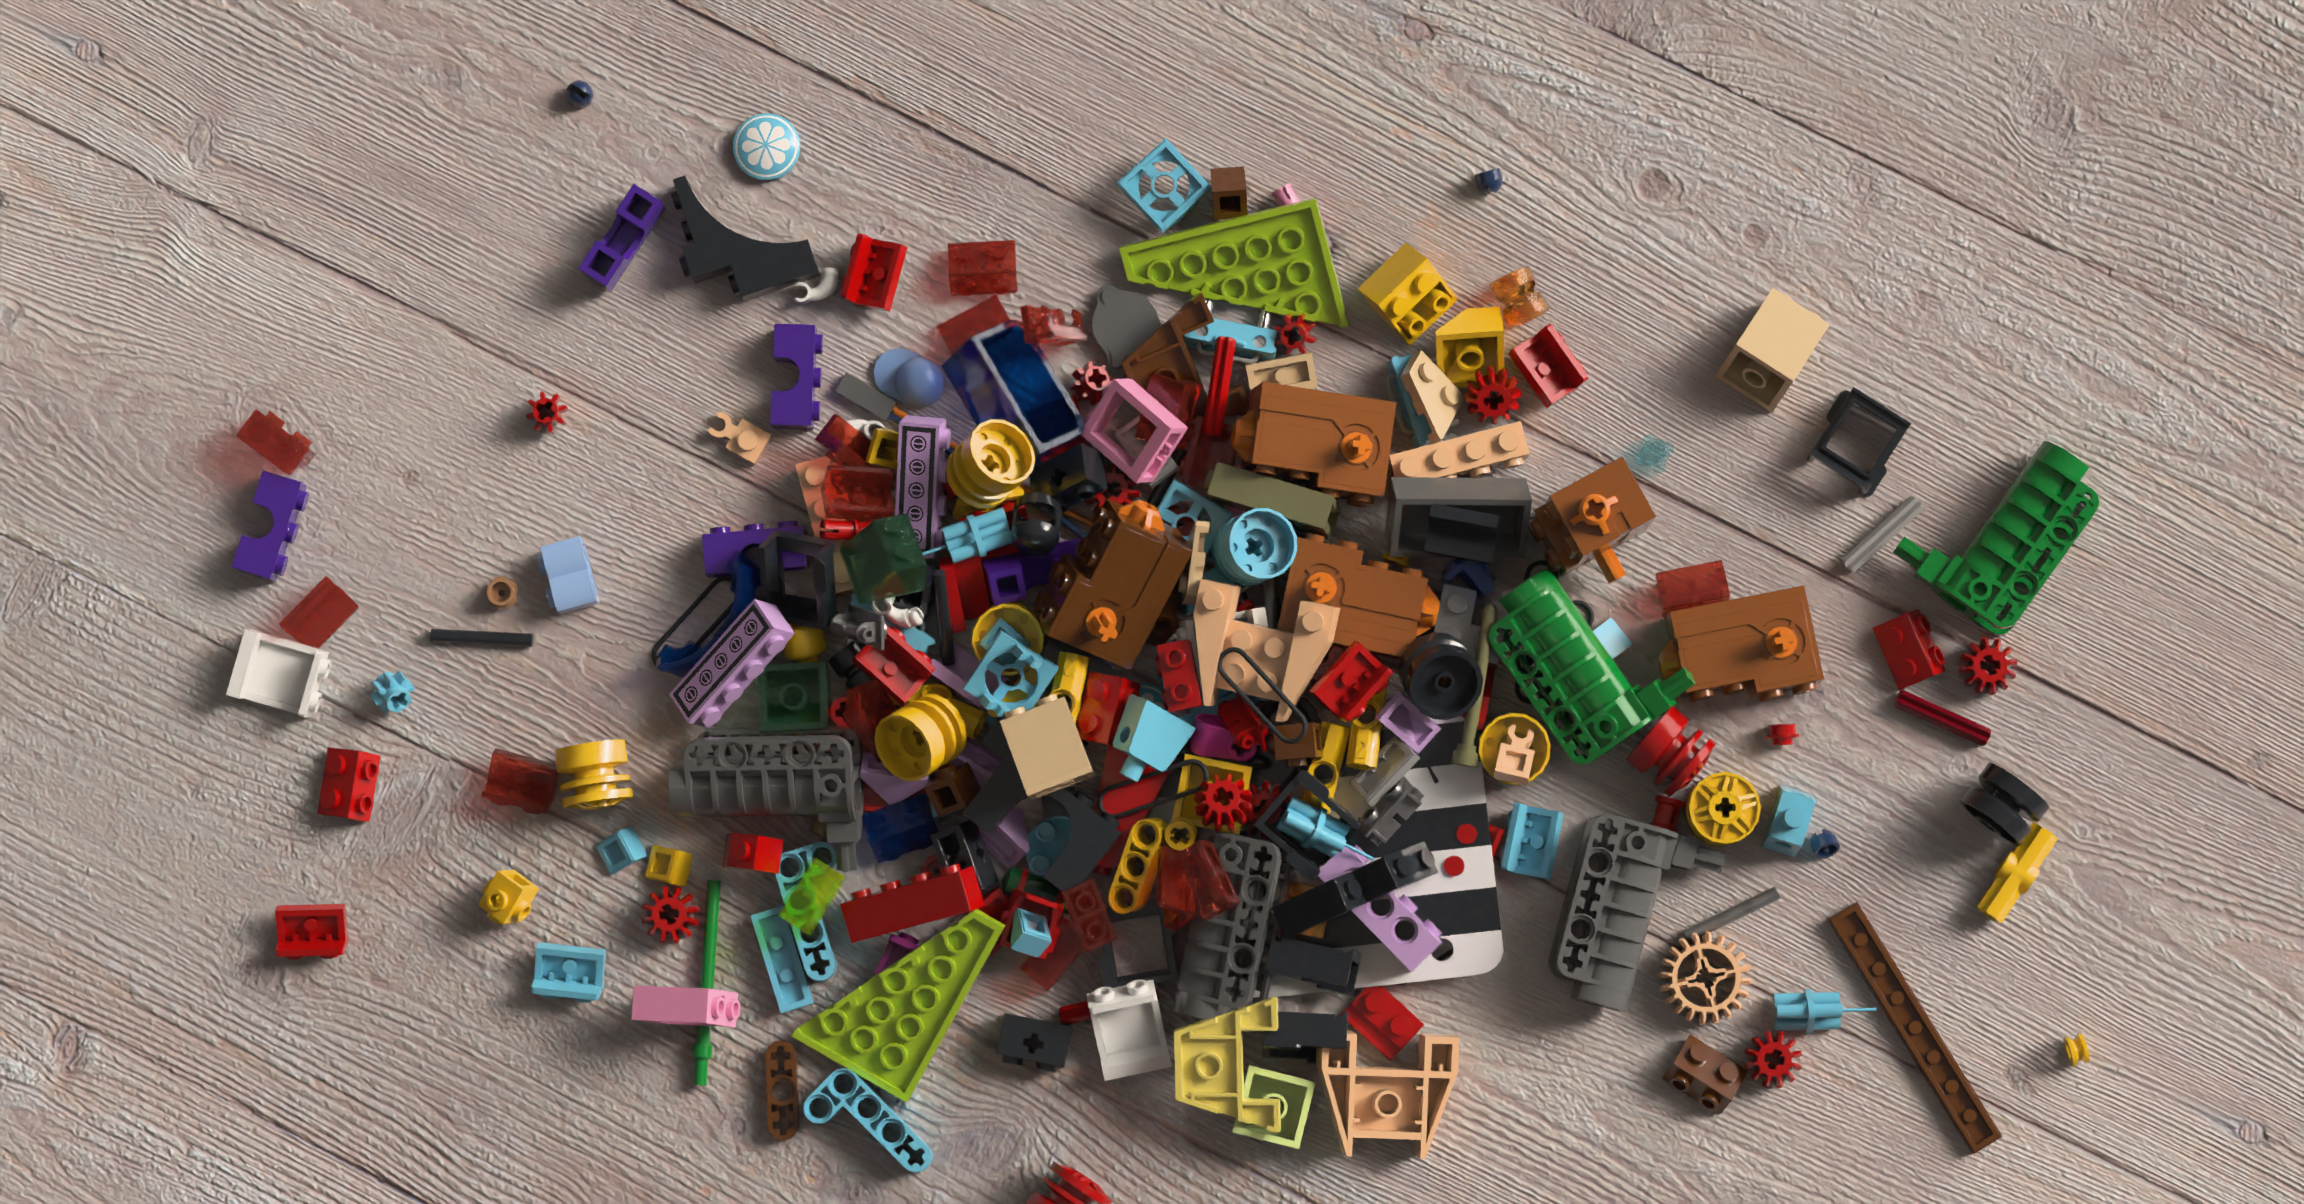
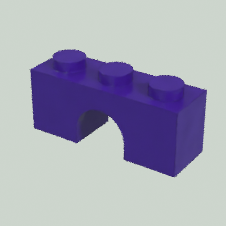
(631, 227)
(797, 406)
(722, 544)
(266, 555)
(1015, 573)

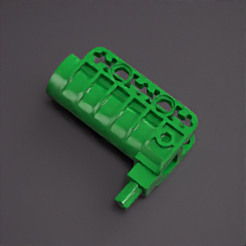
(2011, 542)
(1576, 671)

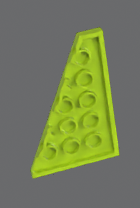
(1254, 260)
(902, 1014)

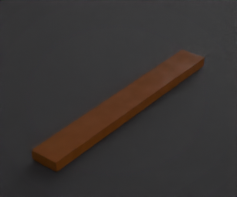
(1914, 1028)

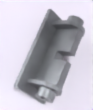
(861, 626)
(1378, 821)

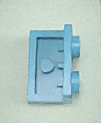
(1531, 841)
(568, 972)

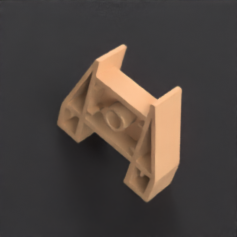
(1282, 655)
(1385, 1099)

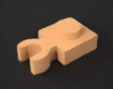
(744, 440)
(1515, 758)

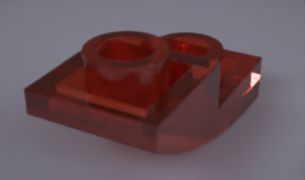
(1088, 915)

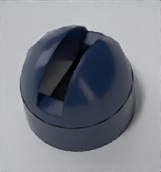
(574, 99)
(1489, 181)
(1824, 844)

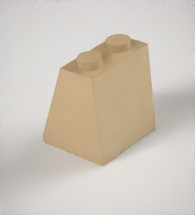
(1772, 350)
(1046, 747)

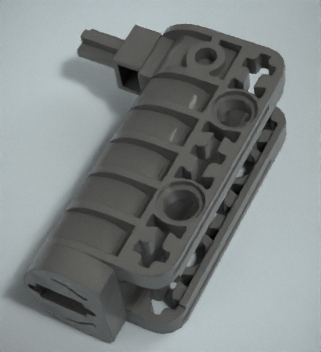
(775, 781)
(1618, 904)
(1220, 949)

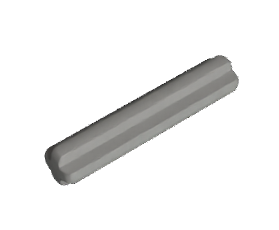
(1882, 534)

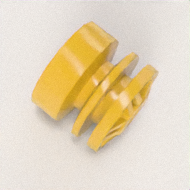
(990, 463)
(1016, 615)
(1496, 733)
(920, 737)
(593, 774)
(1708, 823)

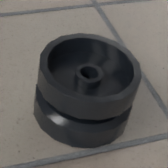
(1440, 676)
(2004, 804)

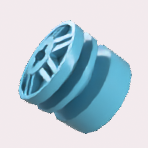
(1272, 544)

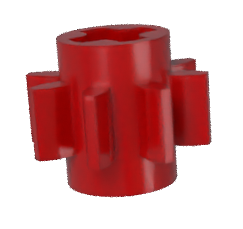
(1286, 337)
(1090, 382)
(546, 403)

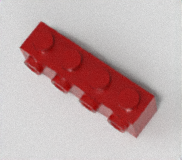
(911, 904)

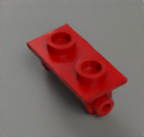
(1243, 723)

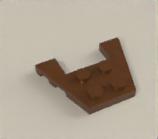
(1168, 355)

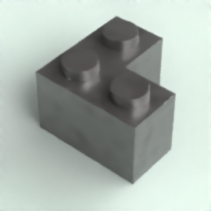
(1456, 616)

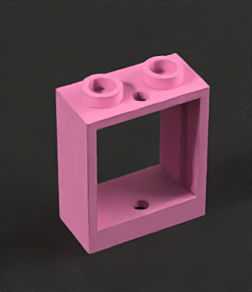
(1161, 443)
(685, 1006)

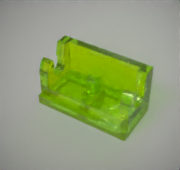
(812, 896)

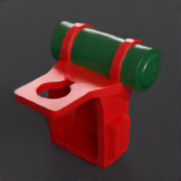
(1034, 895)

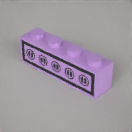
(922, 476)
(731, 663)

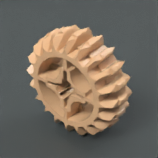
(1701, 963)

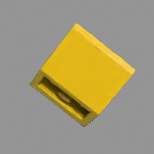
(1408, 293)

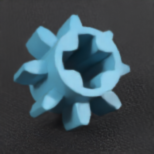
(392, 692)

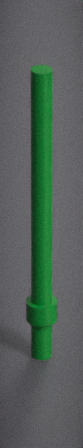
(702, 1049)

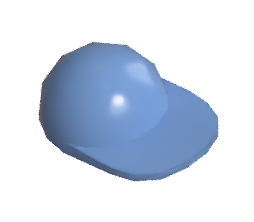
(909, 378)

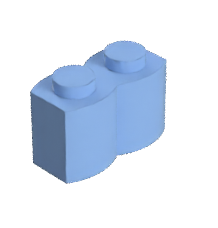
(568, 575)

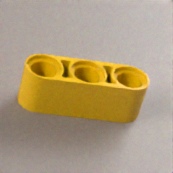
(1126, 875)

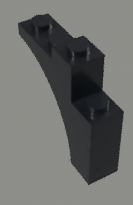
(717, 250)
(1354, 889)

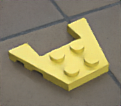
(1211, 1064)

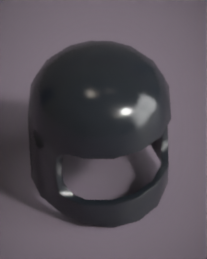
(1036, 536)

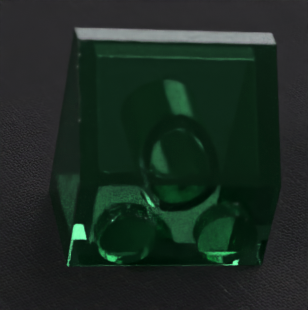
(885, 560)
(794, 697)

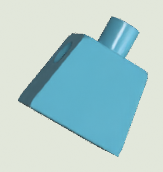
(1149, 737)
(1788, 821)

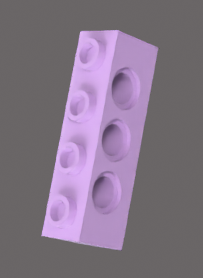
(1409, 952)

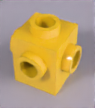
(508, 897)

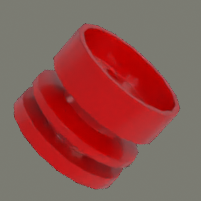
(1671, 752)
(1070, 1189)

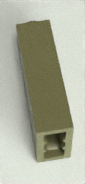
(1246, 490)

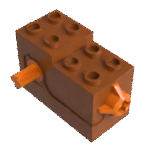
(1318, 438)
(1592, 520)
(1375, 604)
(1745, 642)

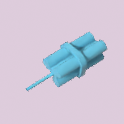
(975, 535)
(1315, 828)
(1809, 1011)

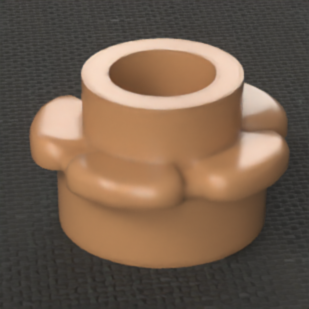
(492, 593)

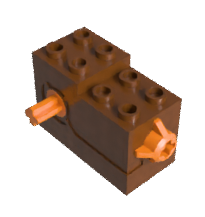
(1115, 584)

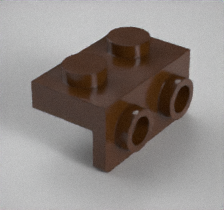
(1705, 1075)

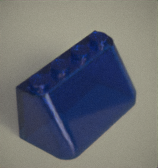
(1014, 383)

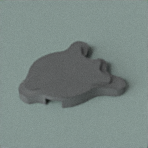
(1121, 324)

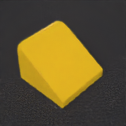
(668, 865)

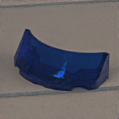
(744, 581)

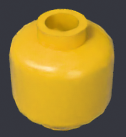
(805, 644)

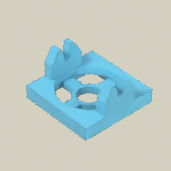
(1164, 219)
(1180, 492)
(1006, 644)

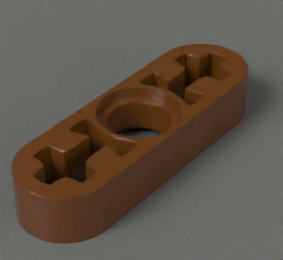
(770, 1082)

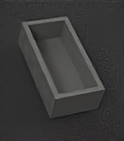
(1411, 504)

